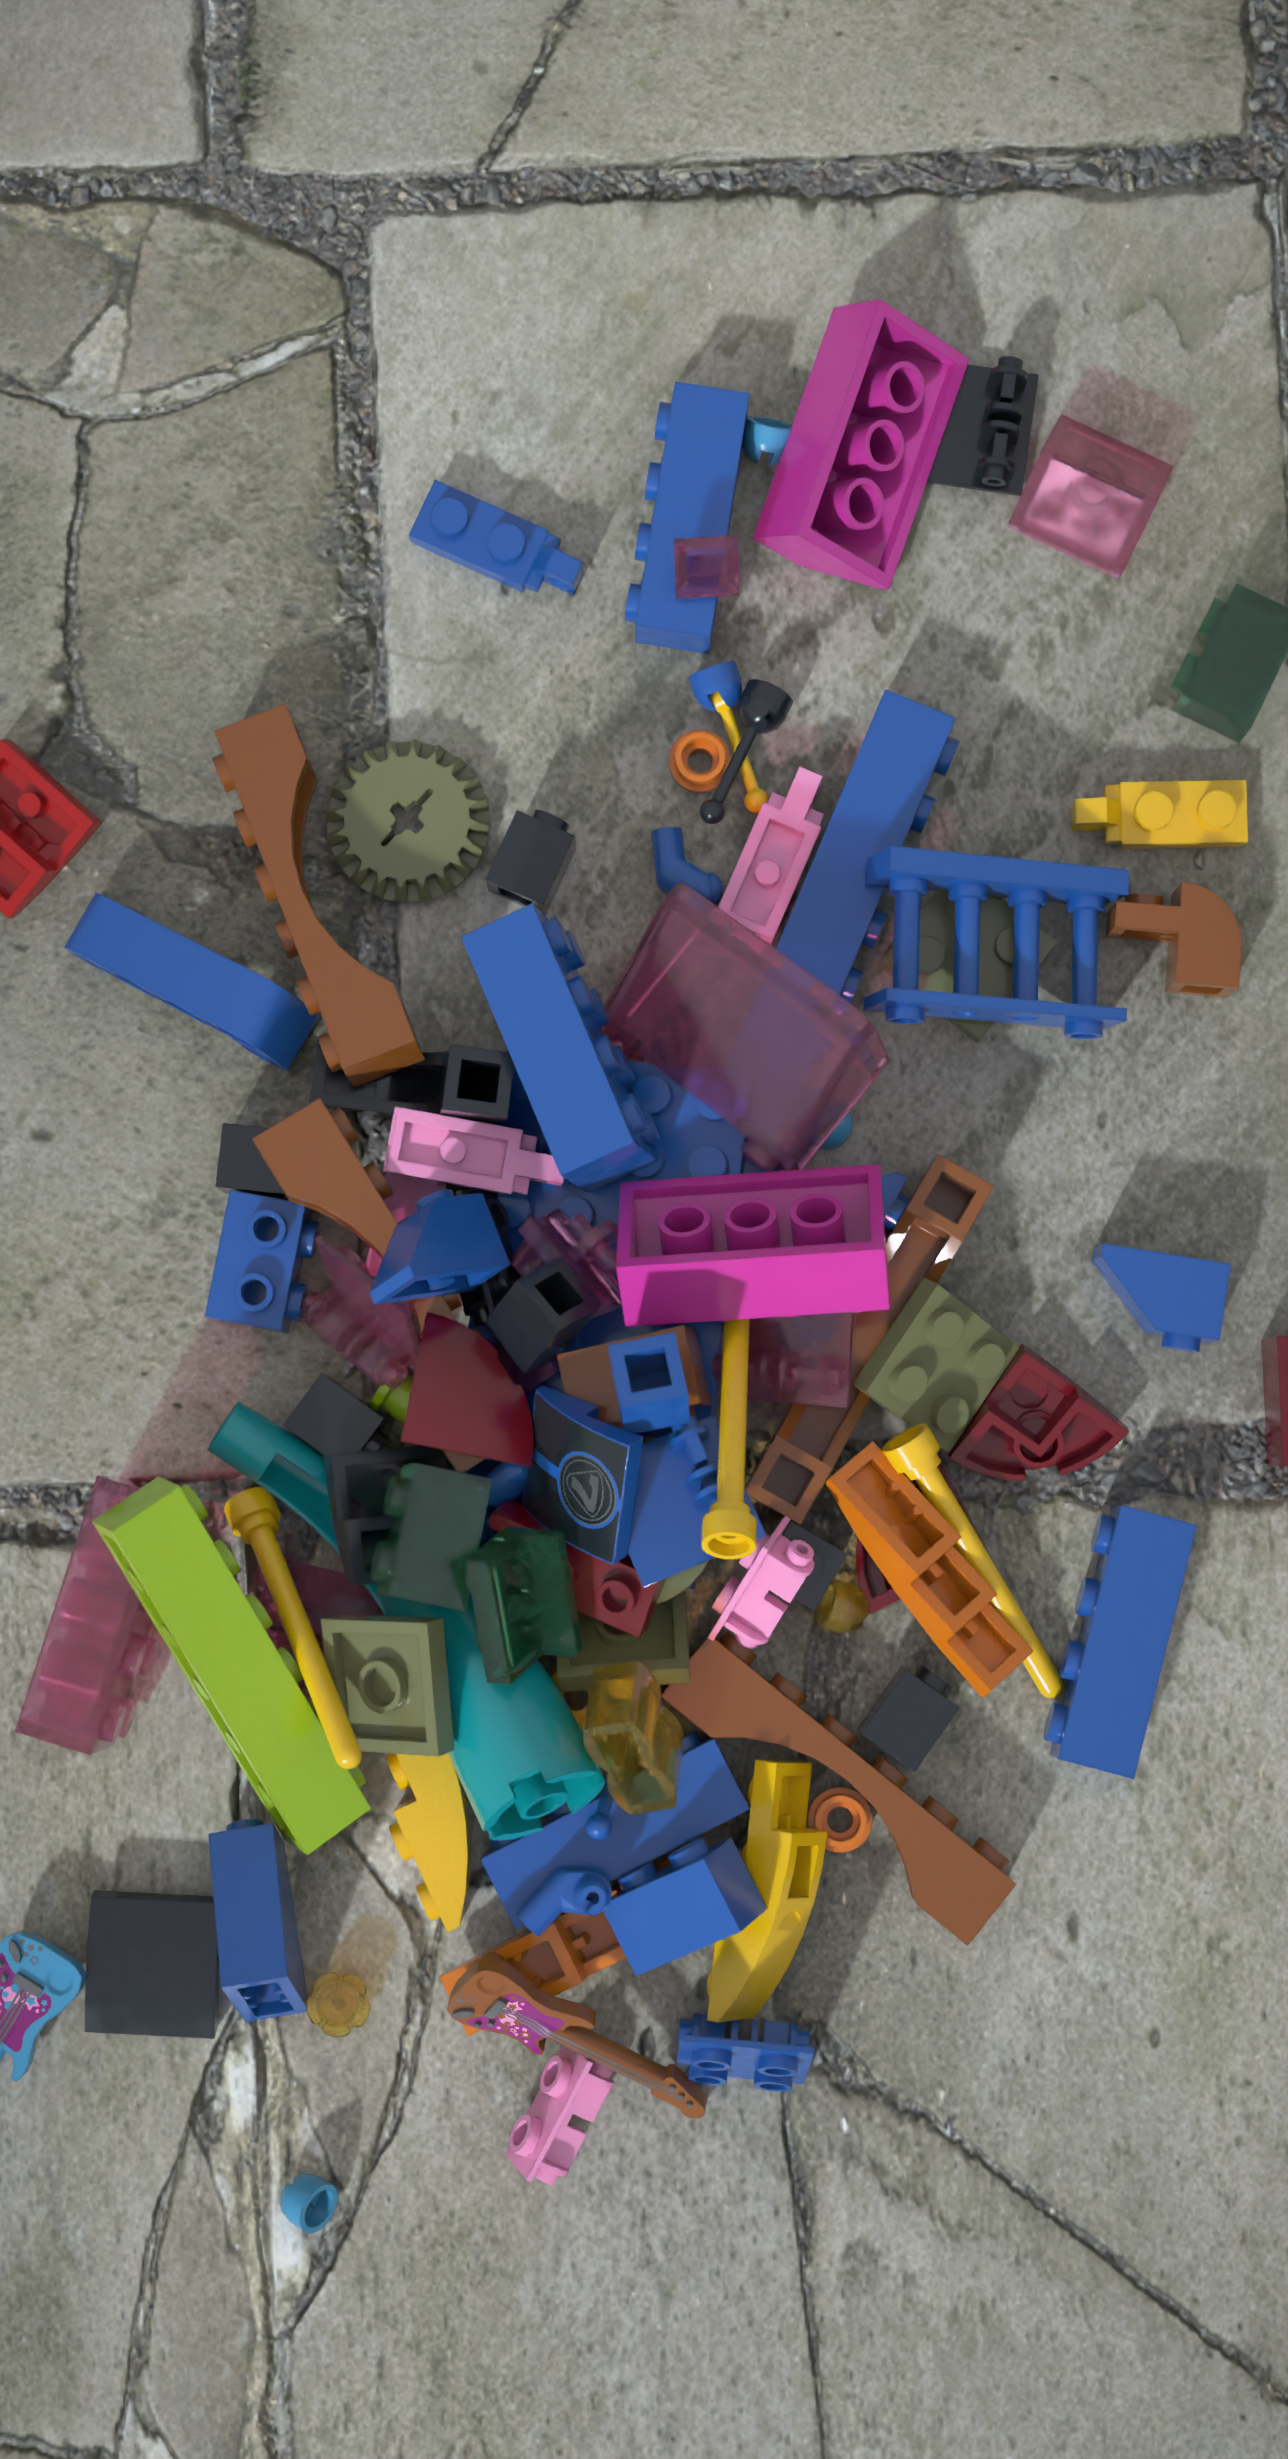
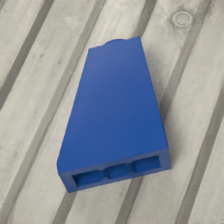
(256, 1922)

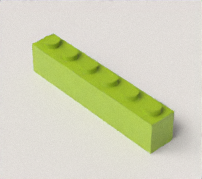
(231, 1661)

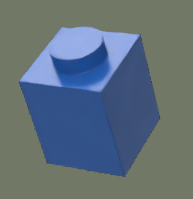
(649, 1383)

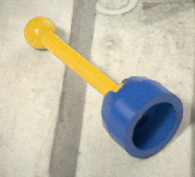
(718, 692)

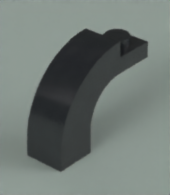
(450, 1083)

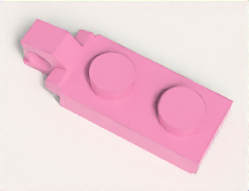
(774, 858)
(466, 1153)

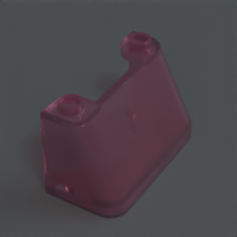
(743, 1030)

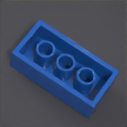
(560, 1049)

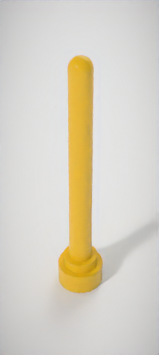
(916, 1457)
(255, 1519)
(729, 1527)

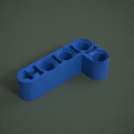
(193, 980)

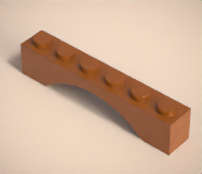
(276, 783)
(321, 1172)
(916, 1248)
(944, 1872)

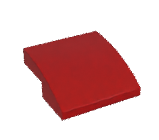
(38, 828)

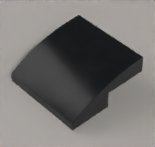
(357, 1497)
(152, 1965)

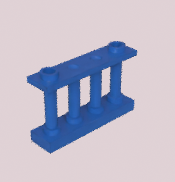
(1028, 888)

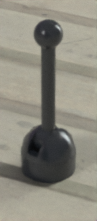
(761, 710)

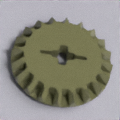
(412, 864)

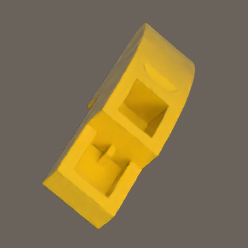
(434, 1832)
(786, 1869)

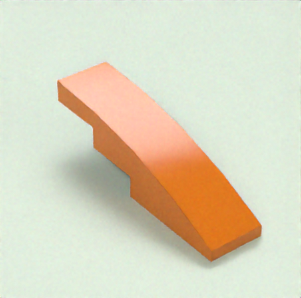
(925, 1569)
(561, 1955)

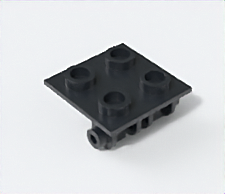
(988, 430)

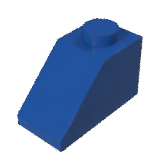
(440, 1250)
(1168, 1293)

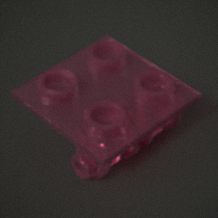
(373, 1336)
(799, 1359)

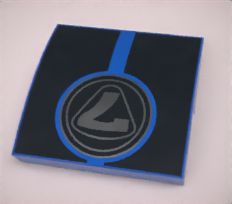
(582, 1475)

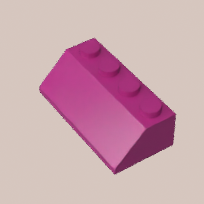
(861, 445)
(752, 1246)

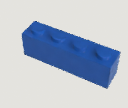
(692, 500)
(1120, 1640)
(705, 1800)

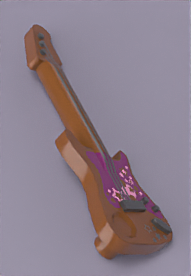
(507, 2002)

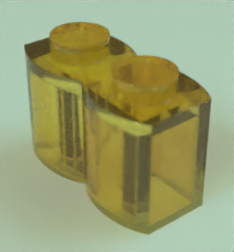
(633, 1737)

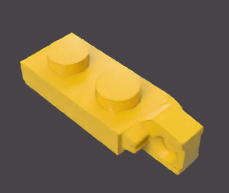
(1167, 814)

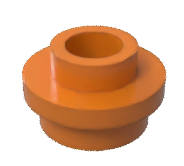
(698, 742)
(860, 1824)

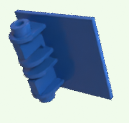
(671, 1499)
(772, 2064)

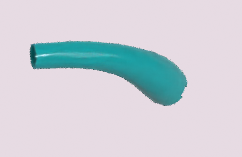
(512, 1743)

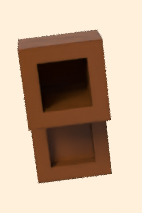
(1199, 934)

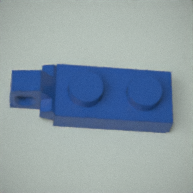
(492, 541)

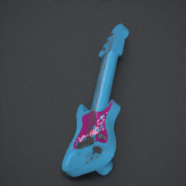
(34, 1988)

